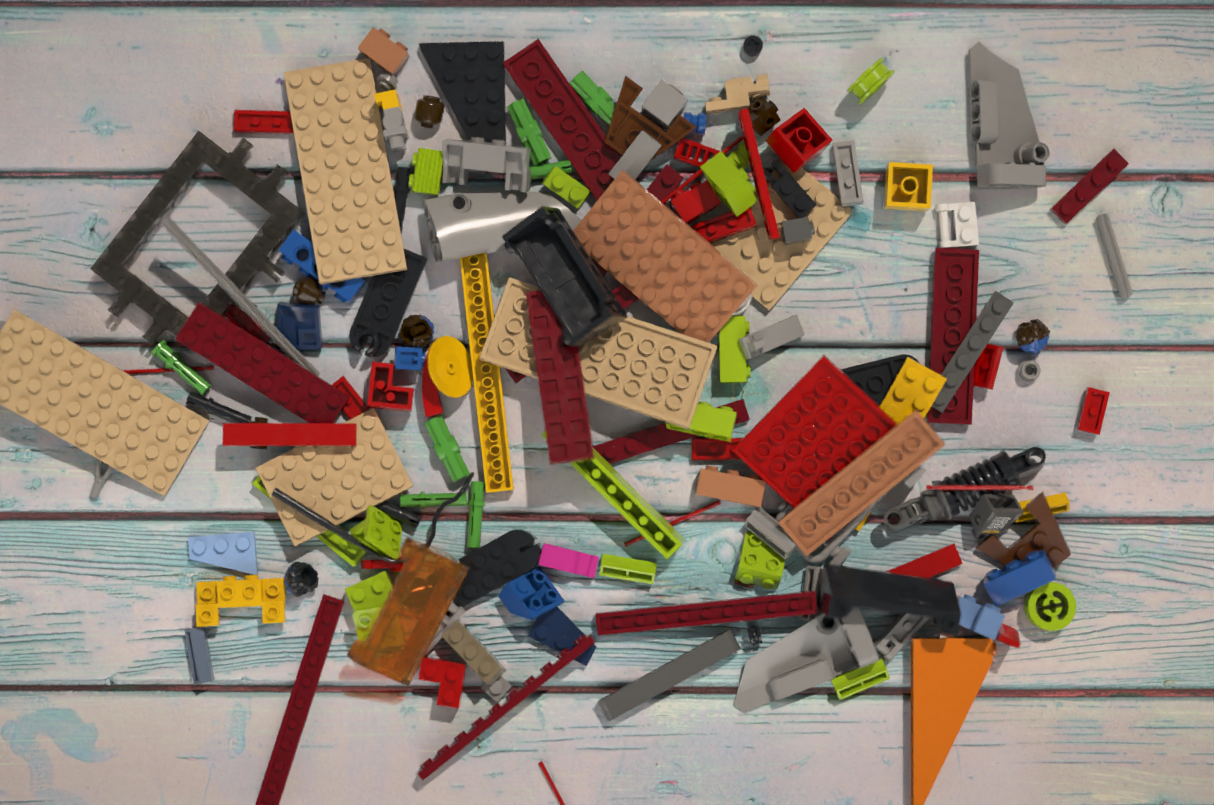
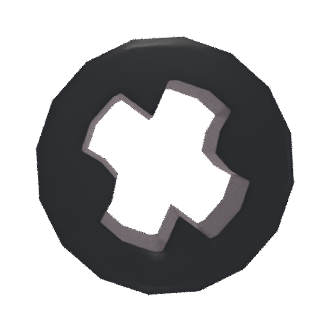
(756, 40)
(754, 635)

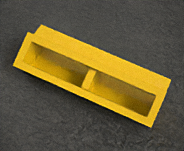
(1058, 503)

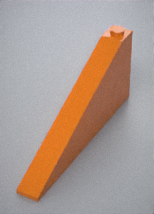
(943, 688)

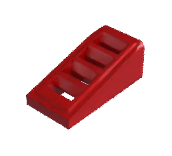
(691, 144)
(1008, 636)

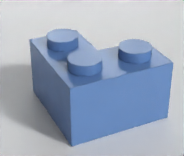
(978, 618)

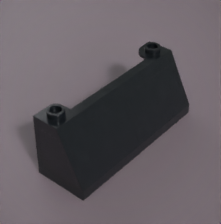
(565, 275)
(887, 591)

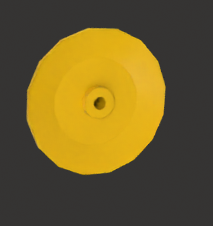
(450, 366)

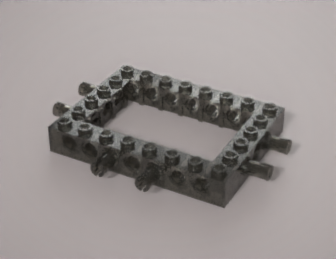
(162, 197)

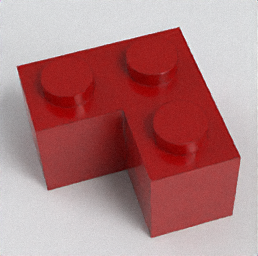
(694, 203)
(383, 393)
(449, 675)

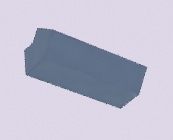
(199, 655)

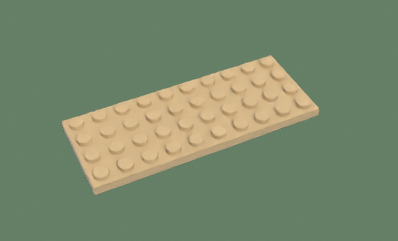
(345, 171)
(625, 366)
(94, 404)

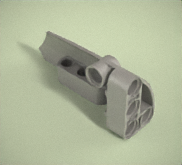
(1003, 125)
(481, 220)
(805, 660)

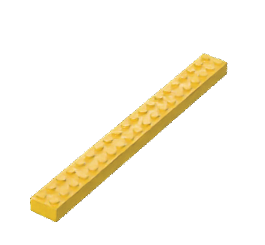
(486, 375)

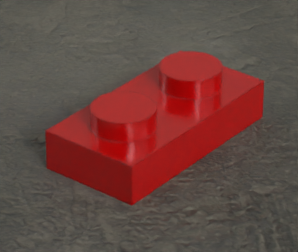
(987, 366)
(1093, 410)

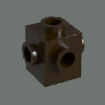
(763, 115)

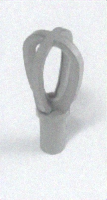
(99, 481)

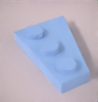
(229, 551)

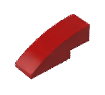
(430, 393)

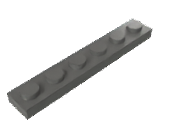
(971, 347)

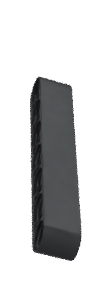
(669, 675)

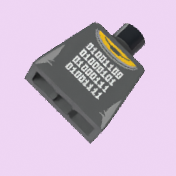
(994, 514)

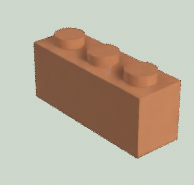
(730, 486)

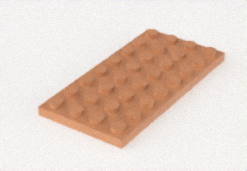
(662, 260)

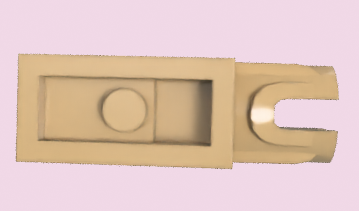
(737, 94)

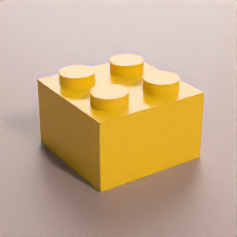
(908, 186)

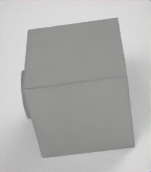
(664, 104)

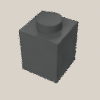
(797, 230)

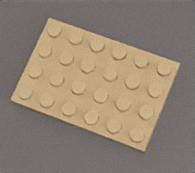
(772, 262)
(336, 479)

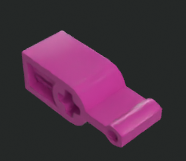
(568, 560)

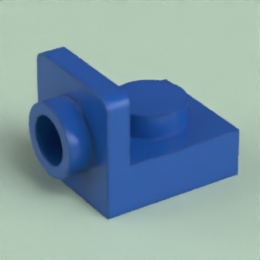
(409, 358)

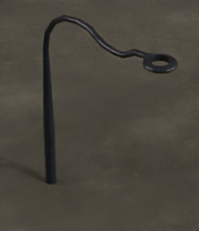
(340, 532)

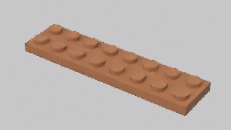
(861, 482)

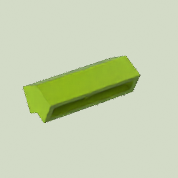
(628, 569)
(860, 679)

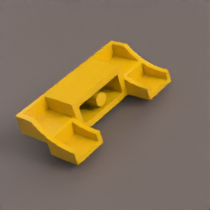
(251, 591)

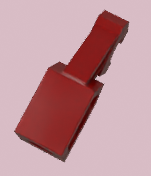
(378, 563)

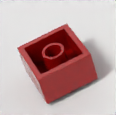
(799, 140)

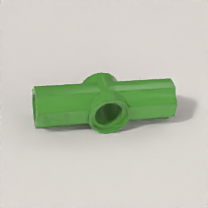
(595, 97)
(529, 132)
(447, 448)

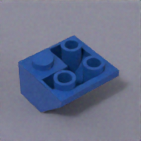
(530, 595)

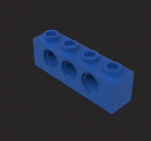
(295, 244)

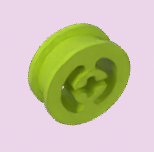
(871, 81)
(1052, 622)

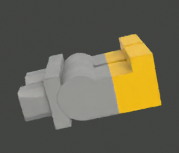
(393, 119)

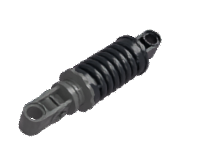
(996, 471)

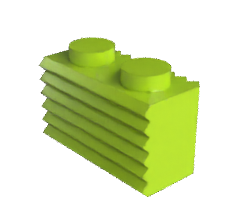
(427, 172)

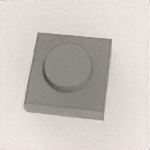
(497, 689)

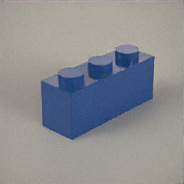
(1019, 577)

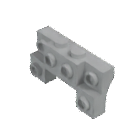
(486, 156)

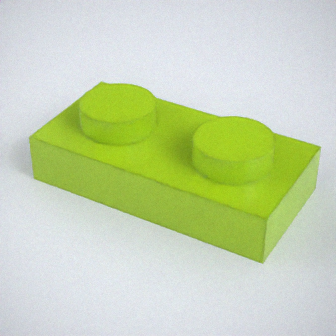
(566, 186)

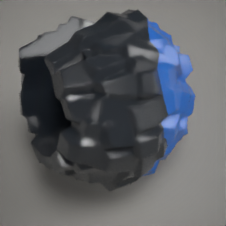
(300, 578)

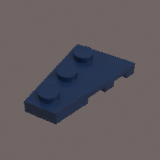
(559, 632)

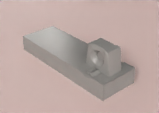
(847, 173)
(771, 337)

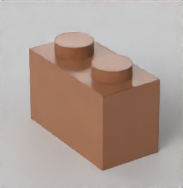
(383, 51)

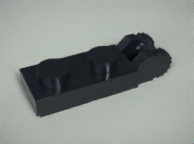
(790, 191)

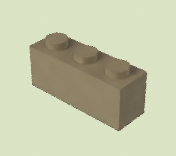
(474, 652)

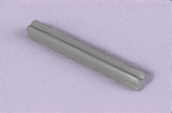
(1114, 255)

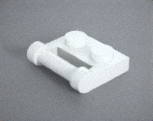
(964, 225)

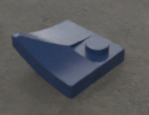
(300, 325)

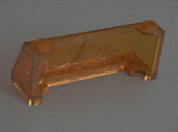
(410, 612)

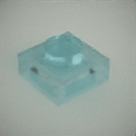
(860, 218)

